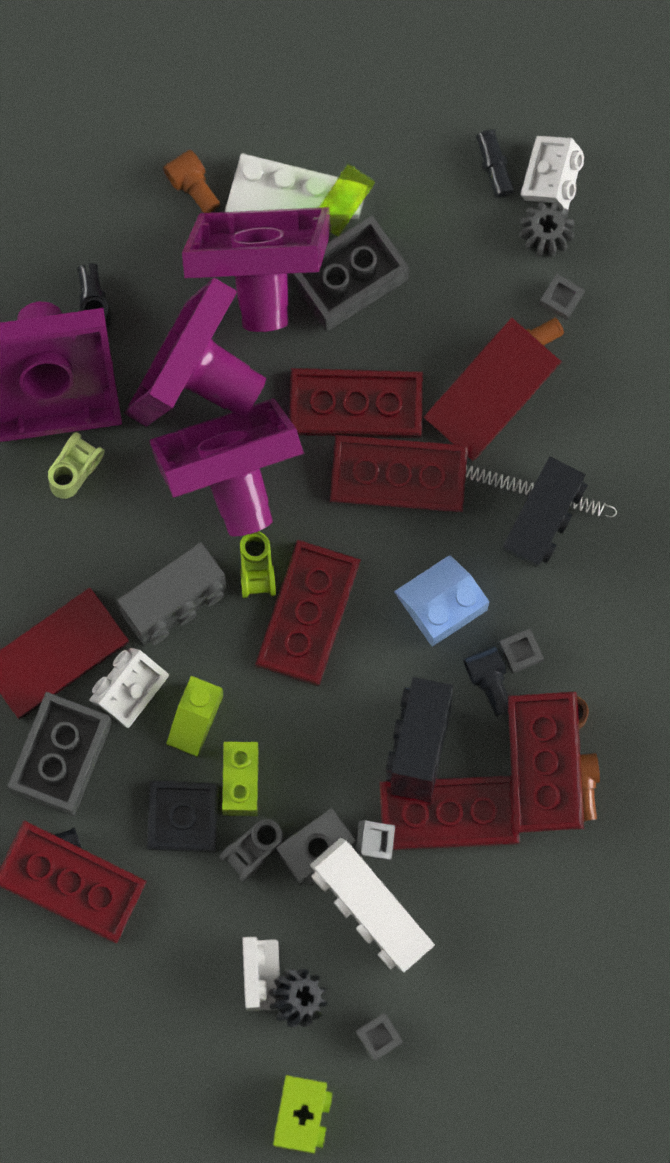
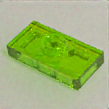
(346, 197)

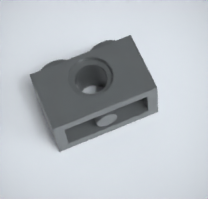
(295, 853)

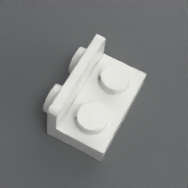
(553, 171)
(128, 686)
(260, 970)

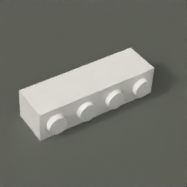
(371, 905)

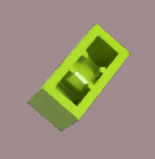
(240, 779)
(288, 1131)

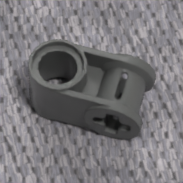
(251, 850)

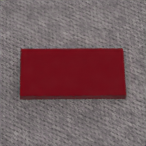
(493, 388)
(356, 403)
(399, 473)
(308, 613)
(57, 652)
(545, 762)
(459, 815)
(70, 882)

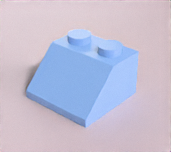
(442, 599)

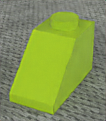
(194, 716)

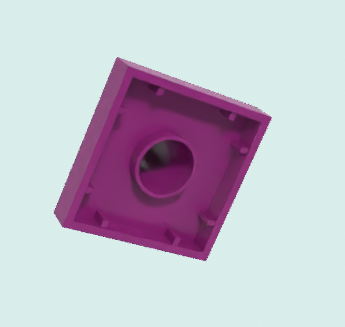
(260, 253)
(196, 363)
(56, 373)
(228, 459)

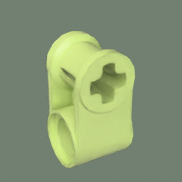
(76, 460)

